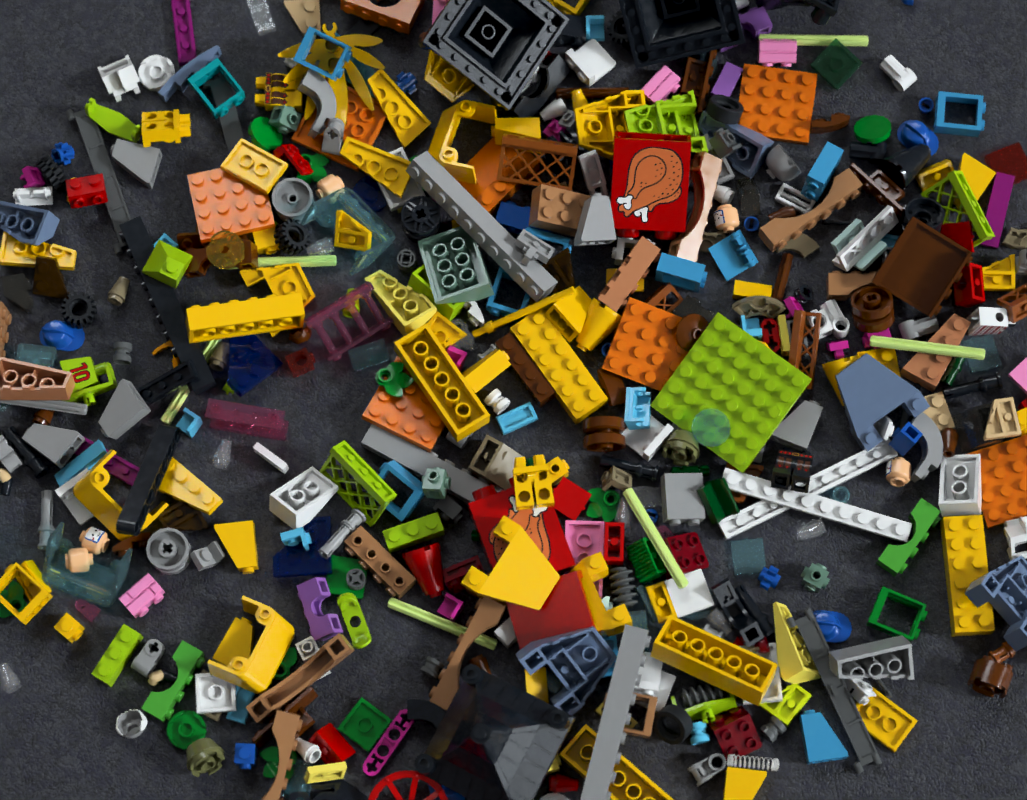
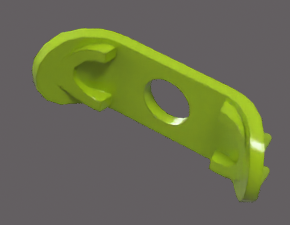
(349, 608)

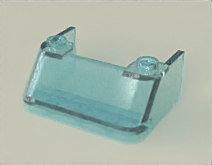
(347, 200)
(98, 585)

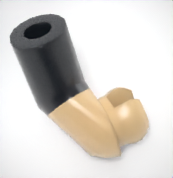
(6, 480)
(159, 675)

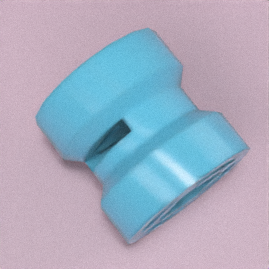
(699, 733)

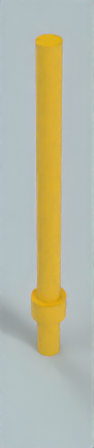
(491, 326)

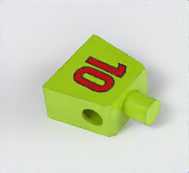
(84, 372)

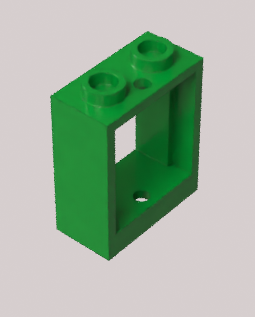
(900, 598)

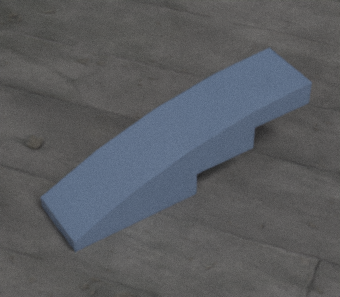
(179, 79)

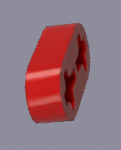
(774, 334)

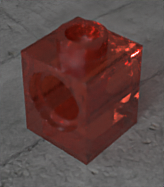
(296, 369)

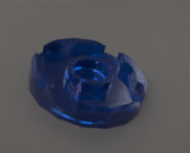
(370, 193)

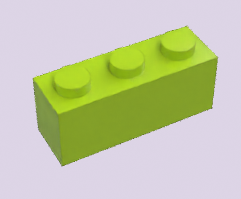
(420, 284)
(413, 532)
(117, 655)

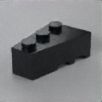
(573, 33)

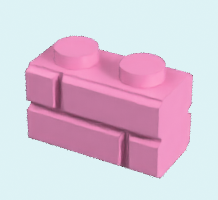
(777, 51)
(661, 85)
(142, 595)

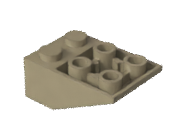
(494, 462)

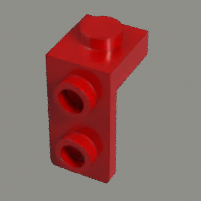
(291, 152)

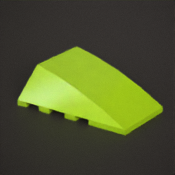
(668, 117)

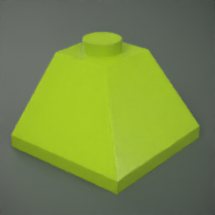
(167, 264)

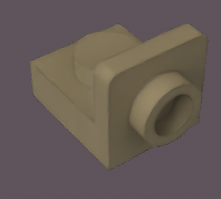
(616, 478)

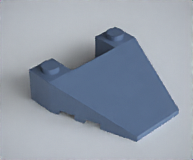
(870, 394)
(1007, 593)
(576, 659)

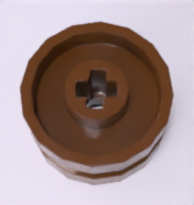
(872, 309)
(604, 434)

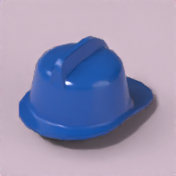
(915, 132)
(62, 336)
(834, 625)

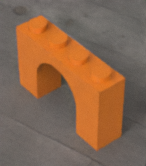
(398, 17)

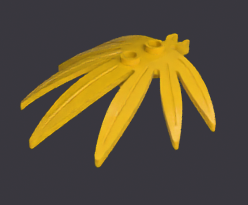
(329, 55)

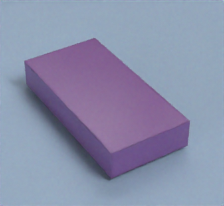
(727, 80)

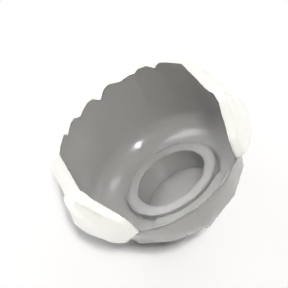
(131, 723)

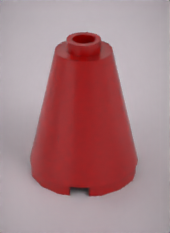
(426, 568)

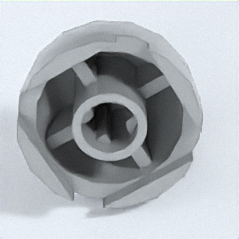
(781, 165)

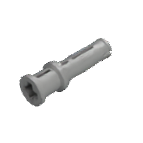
(46, 525)
(347, 528)

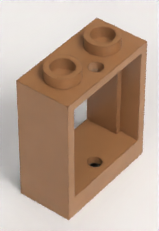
(652, 701)

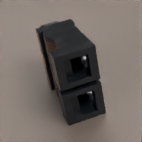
(794, 464)

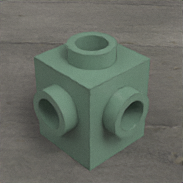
(285, 119)
(435, 483)
(810, 582)

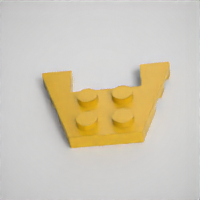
(281, 280)

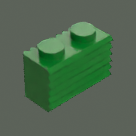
(645, 560)

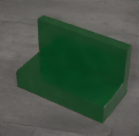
(717, 500)

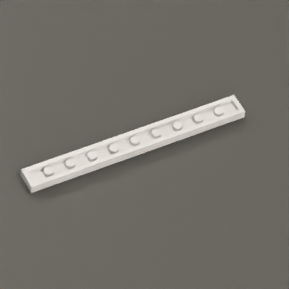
(818, 484)
(818, 506)

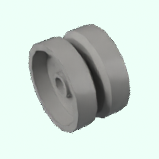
(292, 199)
(167, 562)

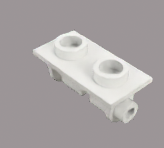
(33, 196)
(861, 691)

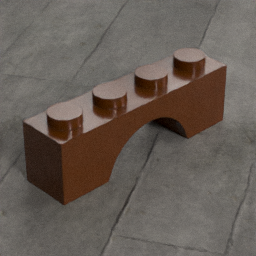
(200, 262)
(531, 376)

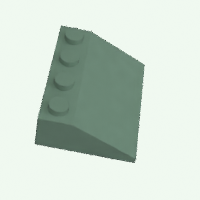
(455, 267)

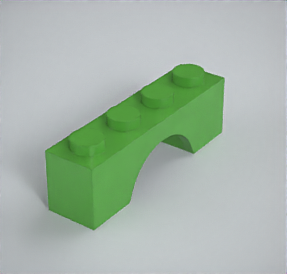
(895, 556)
(161, 703)

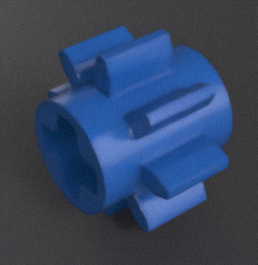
(406, 82)
(62, 153)
(769, 577)

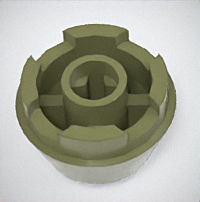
(681, 448)
(204, 757)

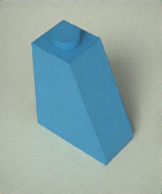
(819, 739)

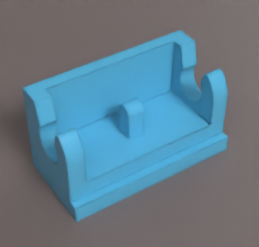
(637, 408)

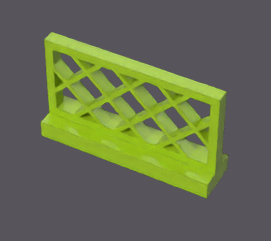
(968, 203)
(364, 476)

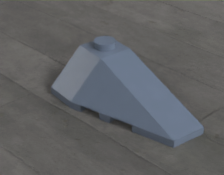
(754, 145)
(27, 223)

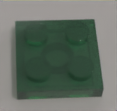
(836, 64)

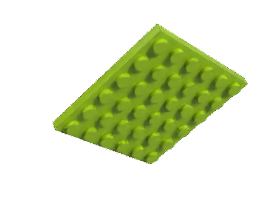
(739, 378)

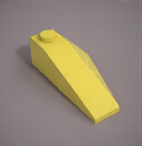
(401, 303)
(792, 655)

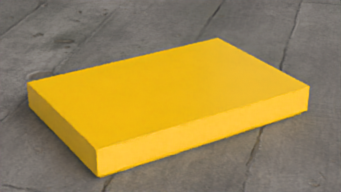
(254, 166)
(886, 720)

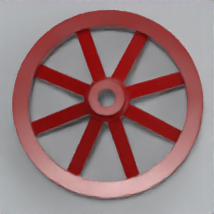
(388, 781)

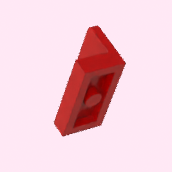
(332, 745)

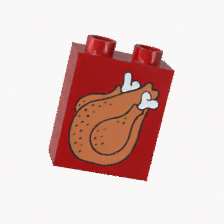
(650, 183)
(539, 523)

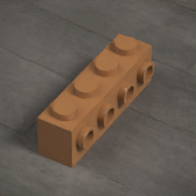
(379, 563)

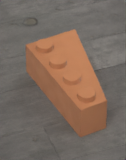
(629, 273)
(929, 368)
(33, 382)

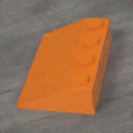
(488, 189)

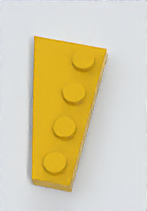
(398, 108)
(378, 164)
(24, 255)
(188, 488)

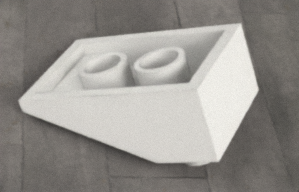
(960, 485)
(302, 498)

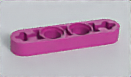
(391, 744)

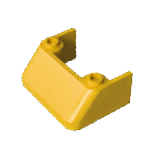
(445, 132)
(91, 494)
(258, 671)

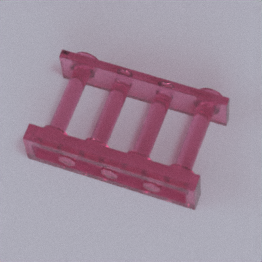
(331, 312)
(247, 419)

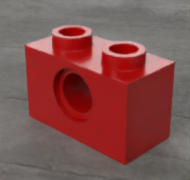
(970, 287)
(614, 543)

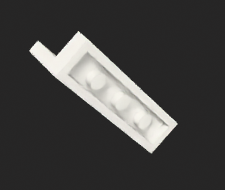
(866, 239)

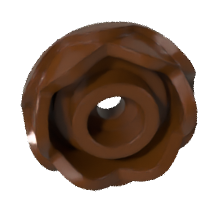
(301, 335)

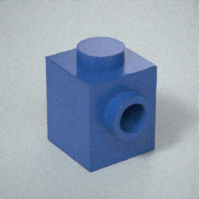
(905, 438)
(245, 755)

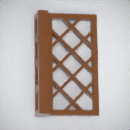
(537, 145)

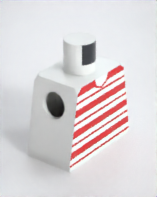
(988, 321)

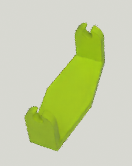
(113, 121)
(89, 394)
(709, 709)

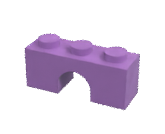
(755, 21)
(312, 595)

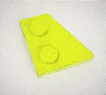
(793, 701)

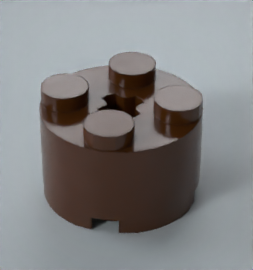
(990, 677)

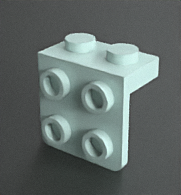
(848, 234)

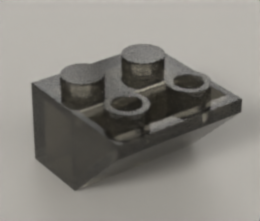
(971, 428)

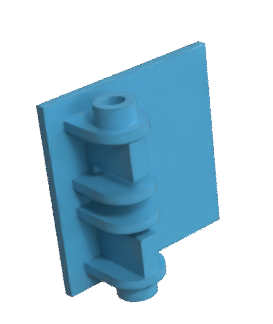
(733, 255)

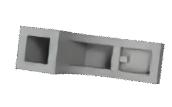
(324, 98)
(931, 446)

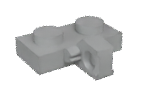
(533, 248)

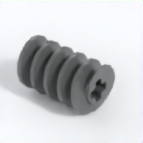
(623, 588)
(700, 695)

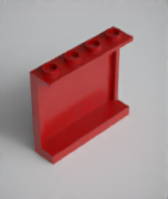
(562, 612)

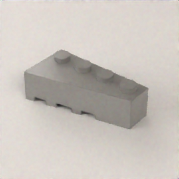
(874, 660)

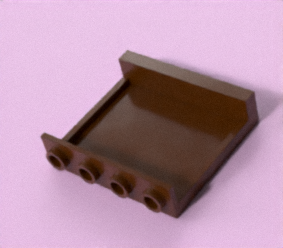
(922, 267)

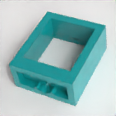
(207, 73)

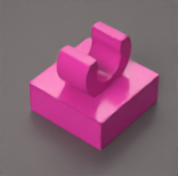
(553, 129)
(32, 176)
(792, 304)
(837, 347)

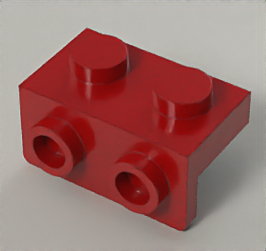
(86, 191)

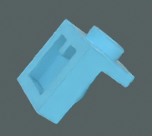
(295, 536)

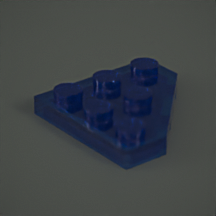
(249, 363)
(296, 561)

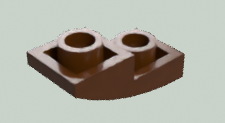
(836, 122)
(613, 387)
(140, 540)

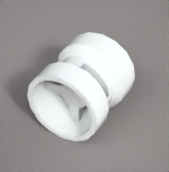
(497, 401)

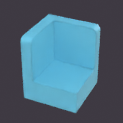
(595, 27)
(751, 326)
(189, 423)

